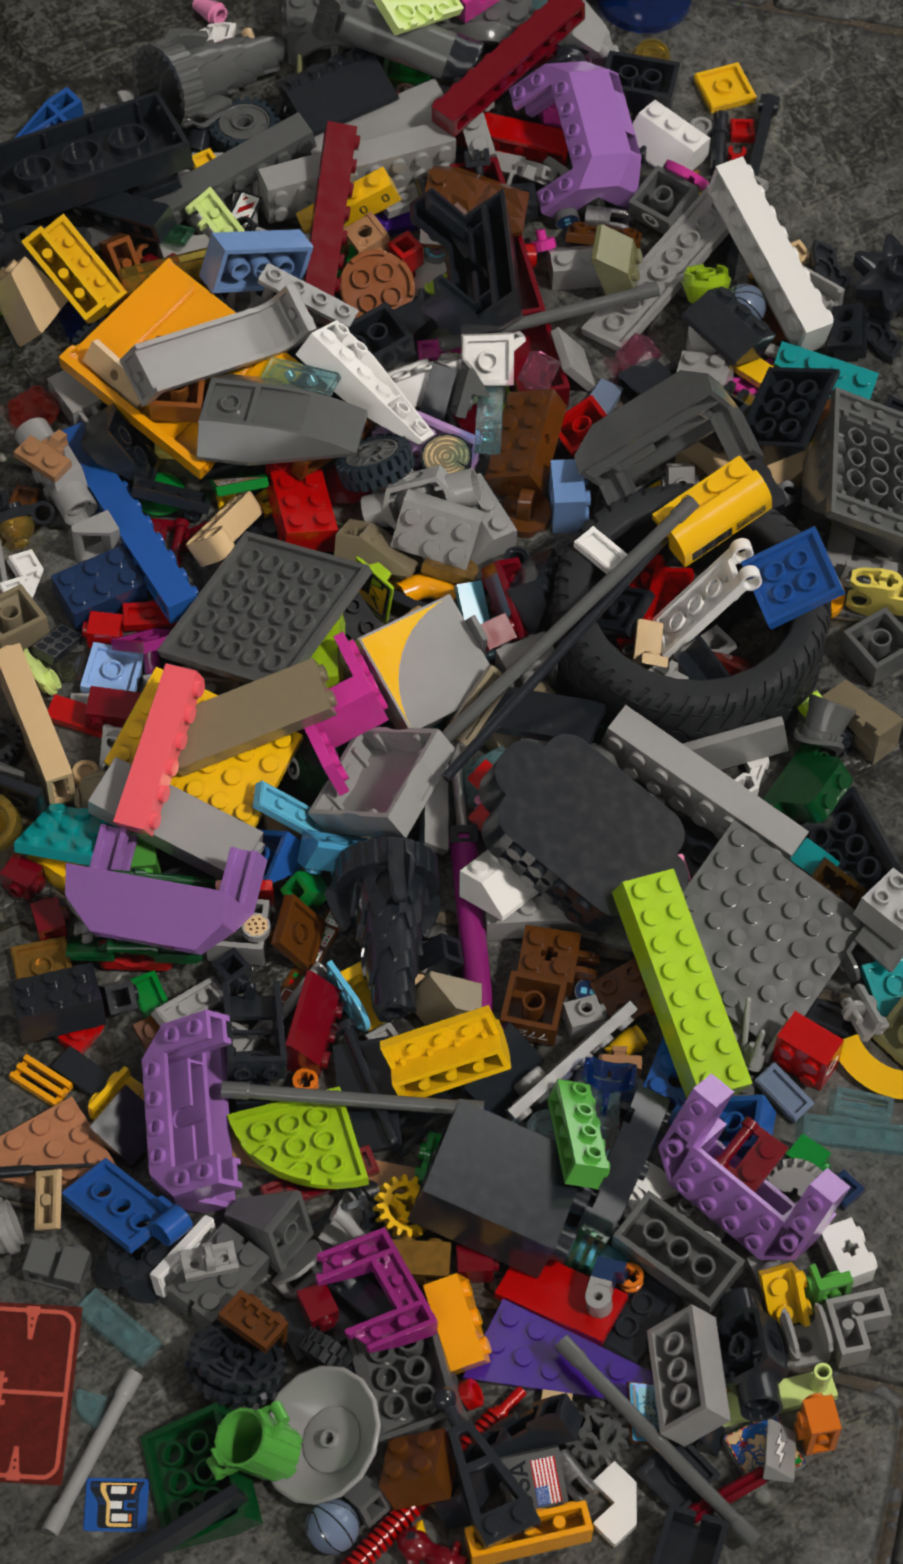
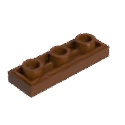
(583, 234)

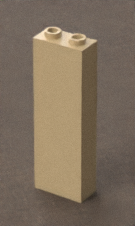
(36, 726)

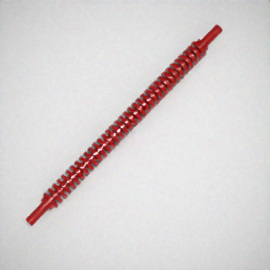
(399, 1520)

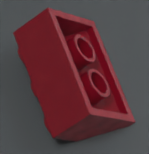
(497, 579)
(314, 1025)

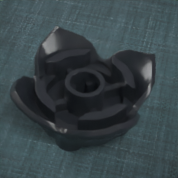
(117, 1269)

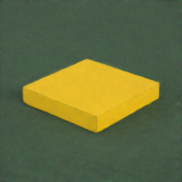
(724, 87)

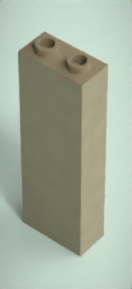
(257, 715)

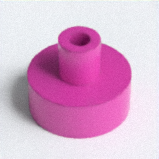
(543, 242)

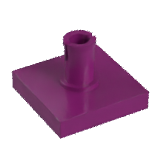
(143, 642)

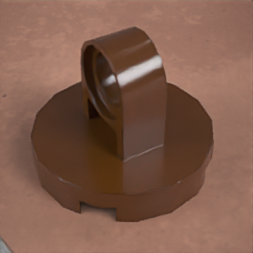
(528, 512)

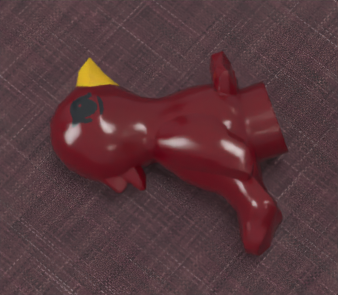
(417, 1547)

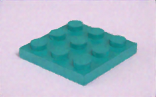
(62, 835)

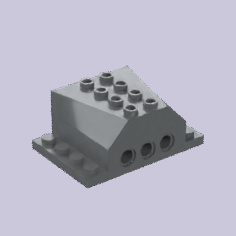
(858, 470)

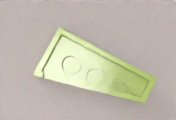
(413, 14)

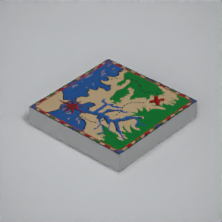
(748, 1448)

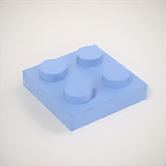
(112, 669)

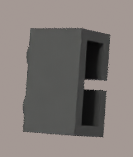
(57, 1266)

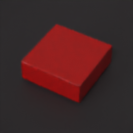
(742, 131)

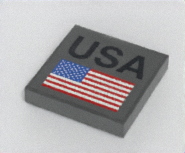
(539, 1475)

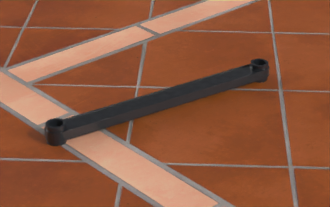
(767, 107)

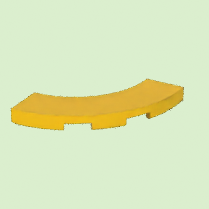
(869, 1071)

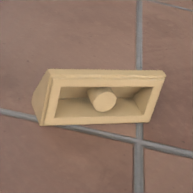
(48, 1200)

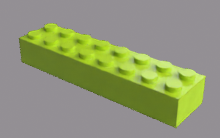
(680, 982)

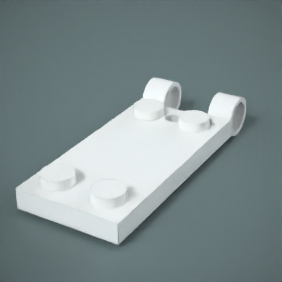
(707, 597)

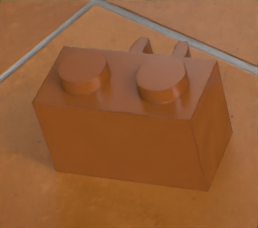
(120, 253)

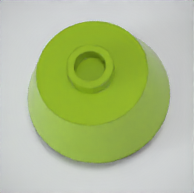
(700, 279)

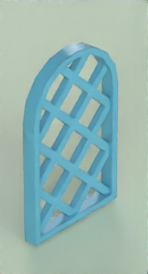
(357, 1009)

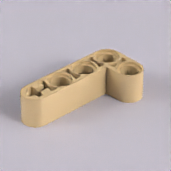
(218, 535)

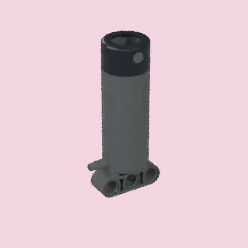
(425, 49)

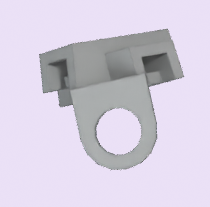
(533, 171)

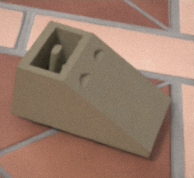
(373, 546)

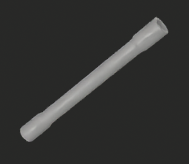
(61, 1509)

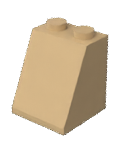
(28, 300)

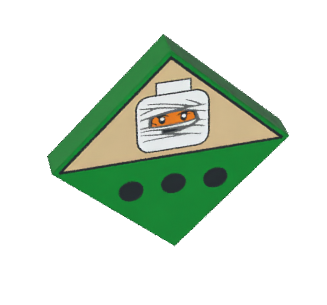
(239, 482)

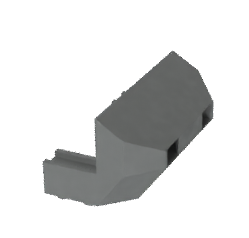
(658, 428)

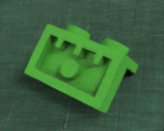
(830, 1286)

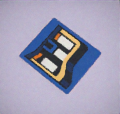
(116, 1505)

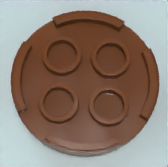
(375, 279)

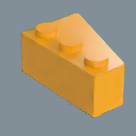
(458, 1323)

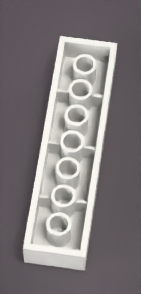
(770, 255)

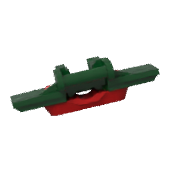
(127, 955)

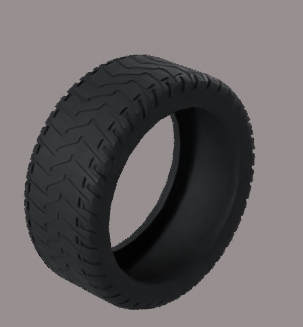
(683, 706)

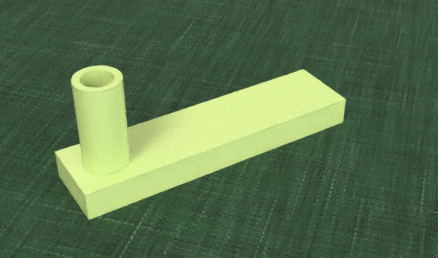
(792, 1391)

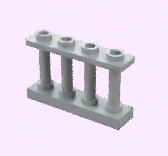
(314, 299)

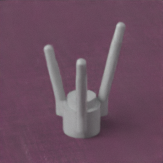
(755, 1053)

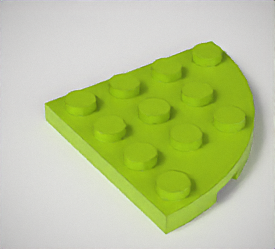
(302, 1143)

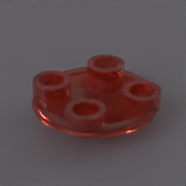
(33, 404)

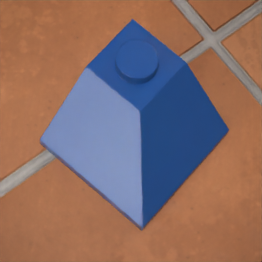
(281, 854)

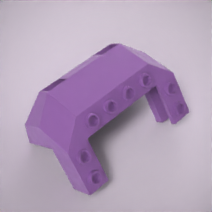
(595, 131)
(160, 910)
(186, 1114)

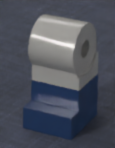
(602, 1285)

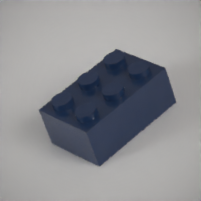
(99, 586)

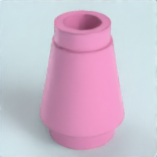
(210, 10)

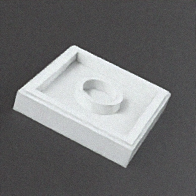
(490, 356)

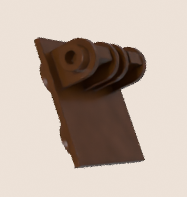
(622, 986)

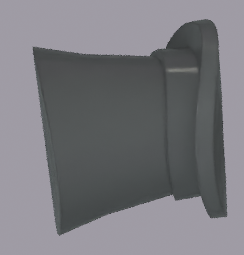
(825, 724)

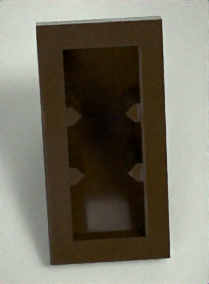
(838, 882)

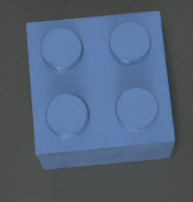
(567, 497)

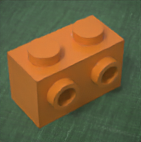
(817, 1424)

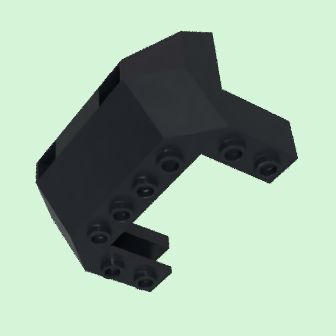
(479, 261)

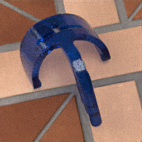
(619, 1071)

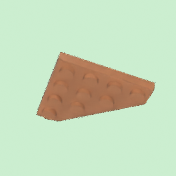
(53, 1139)

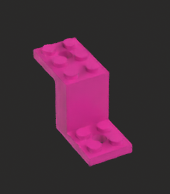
(357, 711)

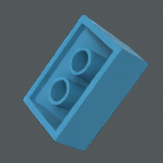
(321, 849)

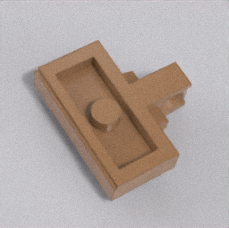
(45, 456)

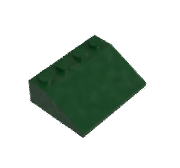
(183, 1479)

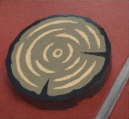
(448, 451)

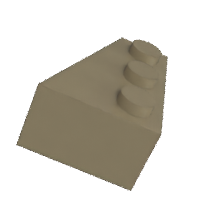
(873, 724)

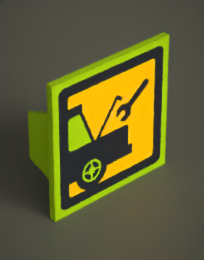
(377, 590)

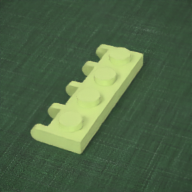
(214, 213)

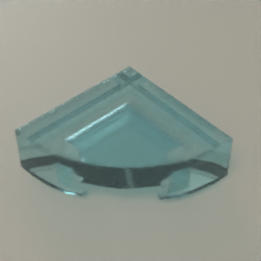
(90, 1406)

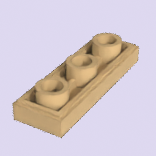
(109, 368)

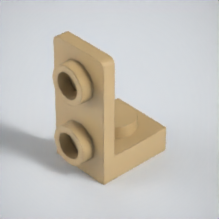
(648, 644)

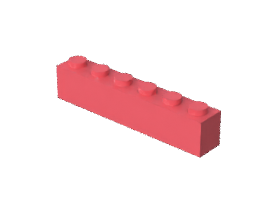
(159, 750)

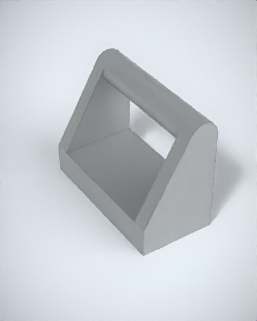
(97, 525)

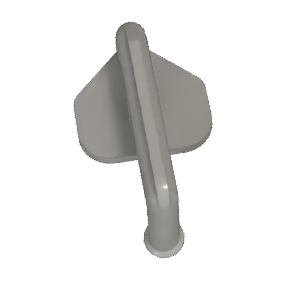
(307, 1258)

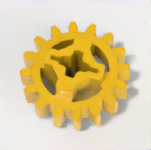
(391, 1207)

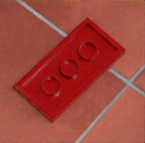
(560, 1298)

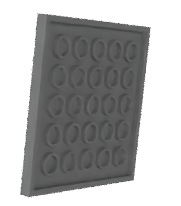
(264, 609)
(766, 930)

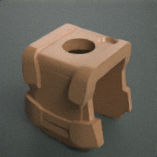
(366, 235)

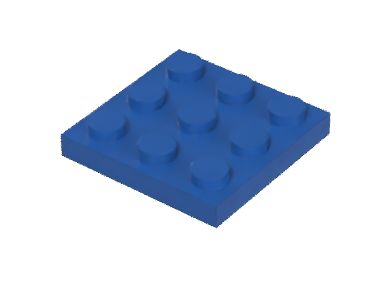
(794, 578)

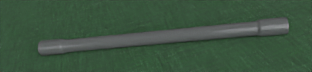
(637, 293)
(247, 1091)
(738, 1524)

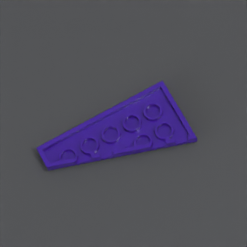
(527, 1358)

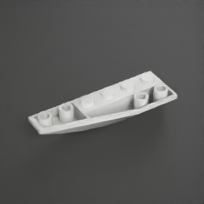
(363, 380)

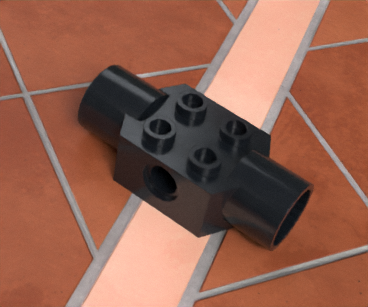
(751, 1354)

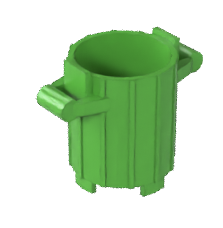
(256, 1444)

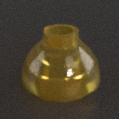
(18, 531)

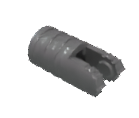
(601, 215)
(574, 1474)

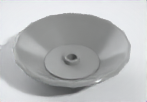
(325, 1405)

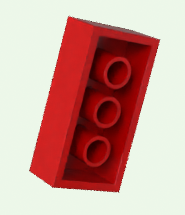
(301, 508)

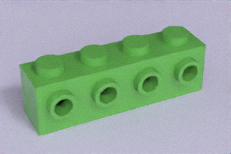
(578, 1134)

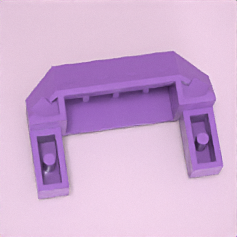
(760, 1221)

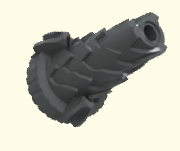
(200, 73)

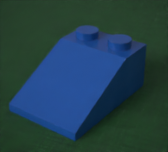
(752, 1106)

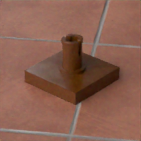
(297, 932)

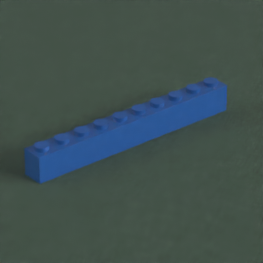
(147, 549)

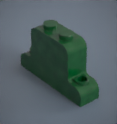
(809, 785)

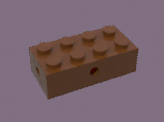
(527, 441)

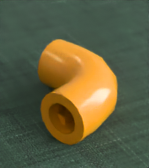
(425, 587)

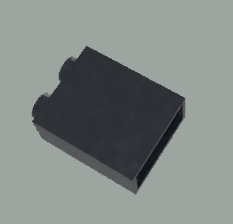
(499, 1191)

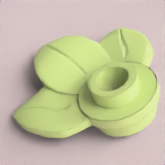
(43, 674)

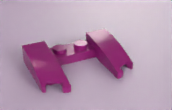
(377, 1253)

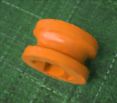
(305, 1073)
(629, 1287)

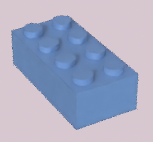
(238, 258)

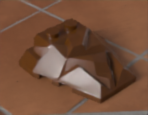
(469, 190)

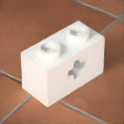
(849, 1238)

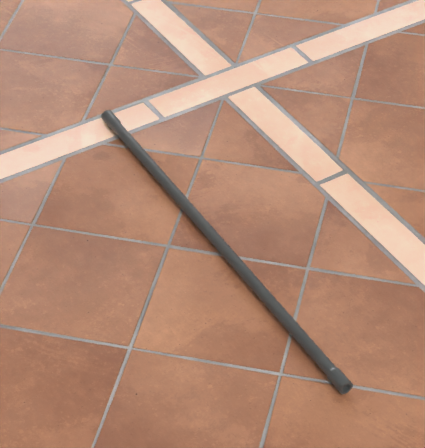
(676, 517)

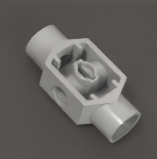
(458, 487)
(71, 491)

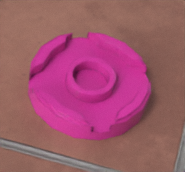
(686, 174)

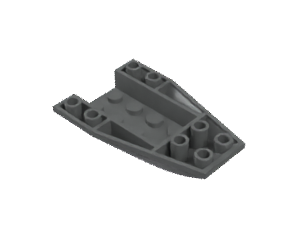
(274, 422)

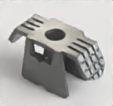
(875, 950)

